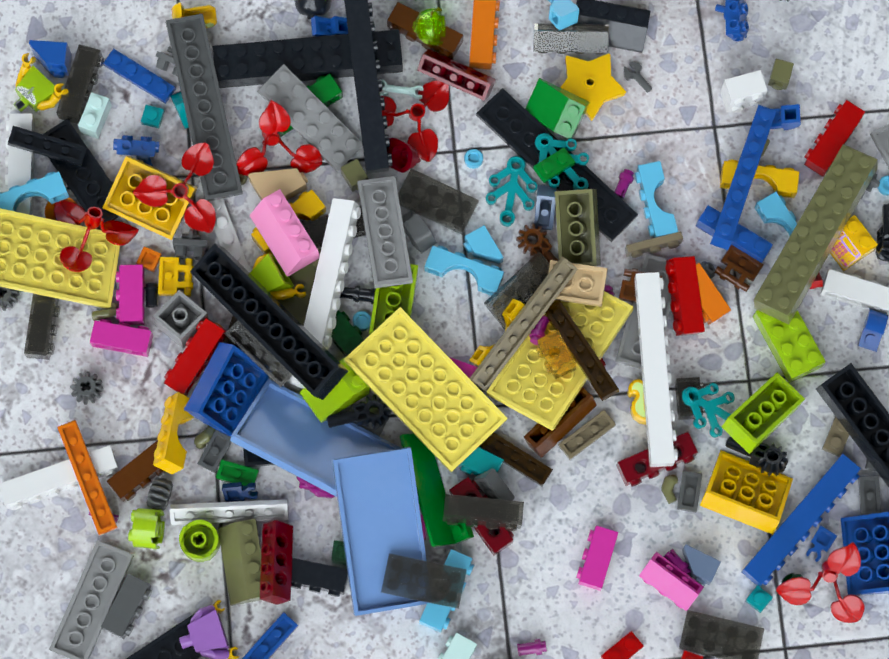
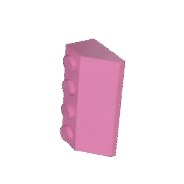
(284, 233)

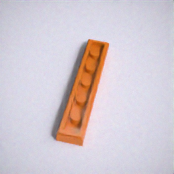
(87, 477)

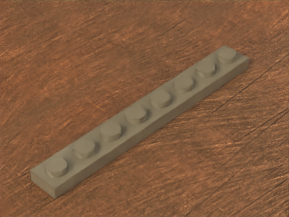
(523, 324)

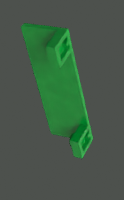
(431, 496)

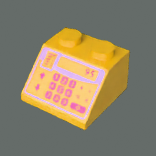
(852, 244)

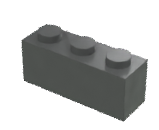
(127, 606)

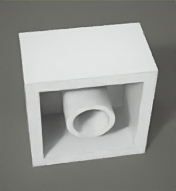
(743, 91)

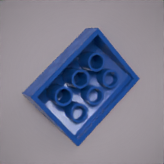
(226, 389)
(872, 540)

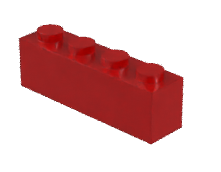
(835, 136)
(685, 296)
(195, 357)

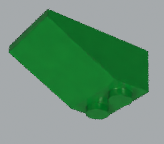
(557, 108)

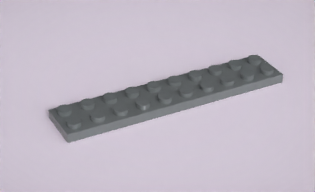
(204, 103)

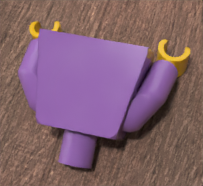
(208, 634)

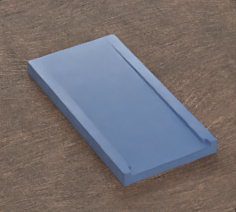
(291, 436)
(377, 518)

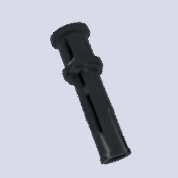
(359, 294)

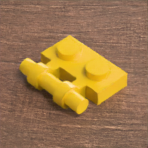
(169, 276)

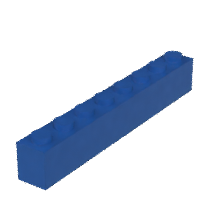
(743, 177)
(798, 523)

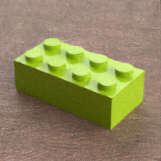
(391, 298)
(790, 345)
(763, 413)

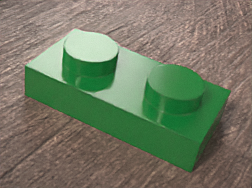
(554, 165)
(234, 472)

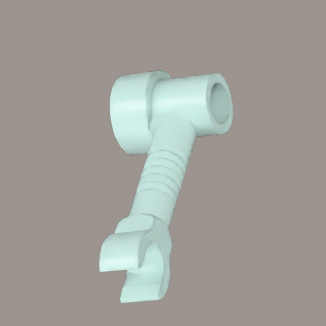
(397, 89)

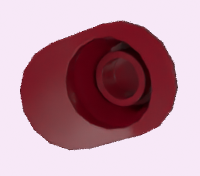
(403, 155)

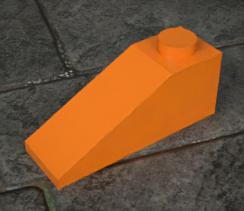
(711, 300)

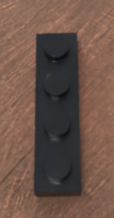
(47, 146)

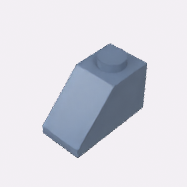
(545, 207)
(700, 564)

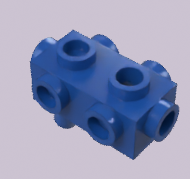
(736, 18)
(142, 149)

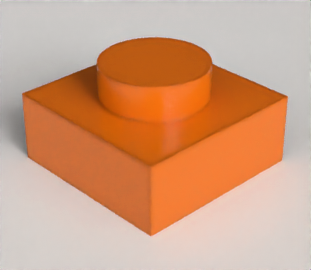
(149, 259)

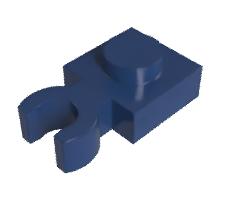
(237, 492)

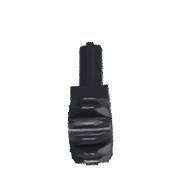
(882, 249)
(361, 414)
(761, 455)

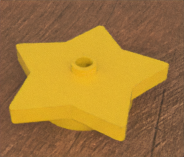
(597, 73)

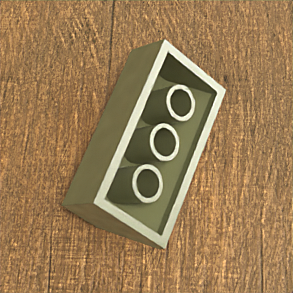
(578, 226)
(241, 560)

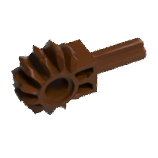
(542, 245)

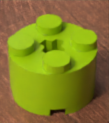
(146, 528)
(194, 531)

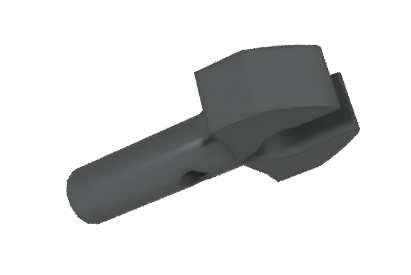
(630, 75)

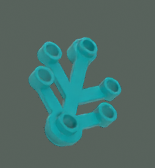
(550, 149)
(512, 187)
(711, 407)

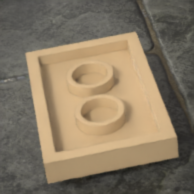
(585, 286)

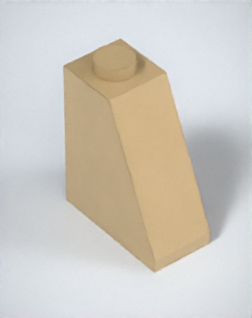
(287, 180)

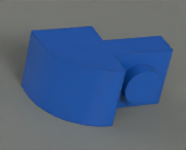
(328, 26)
(787, 117)
(873, 330)

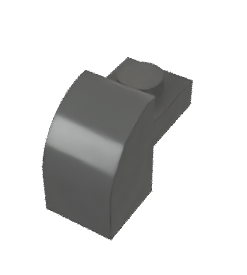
(418, 232)

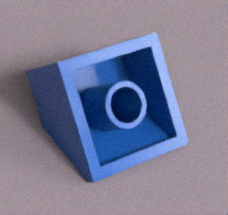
(53, 56)

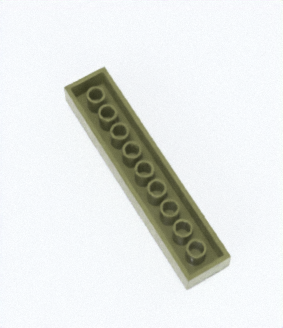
(815, 234)

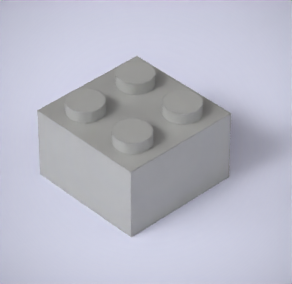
(179, 318)

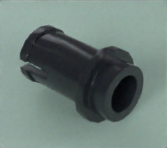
(151, 295)

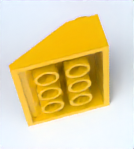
(122, 201)
(746, 494)

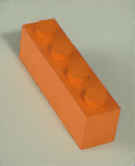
(483, 34)

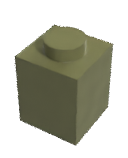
(780, 74)
(352, 173)

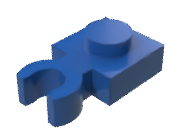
(823, 541)

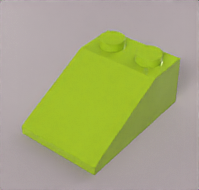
(345, 393)

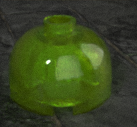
(430, 26)

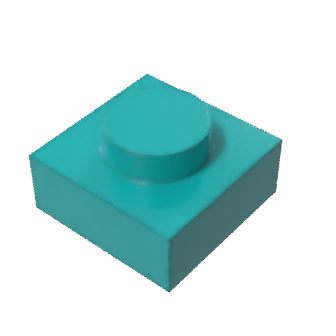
(152, 116)
(758, 599)

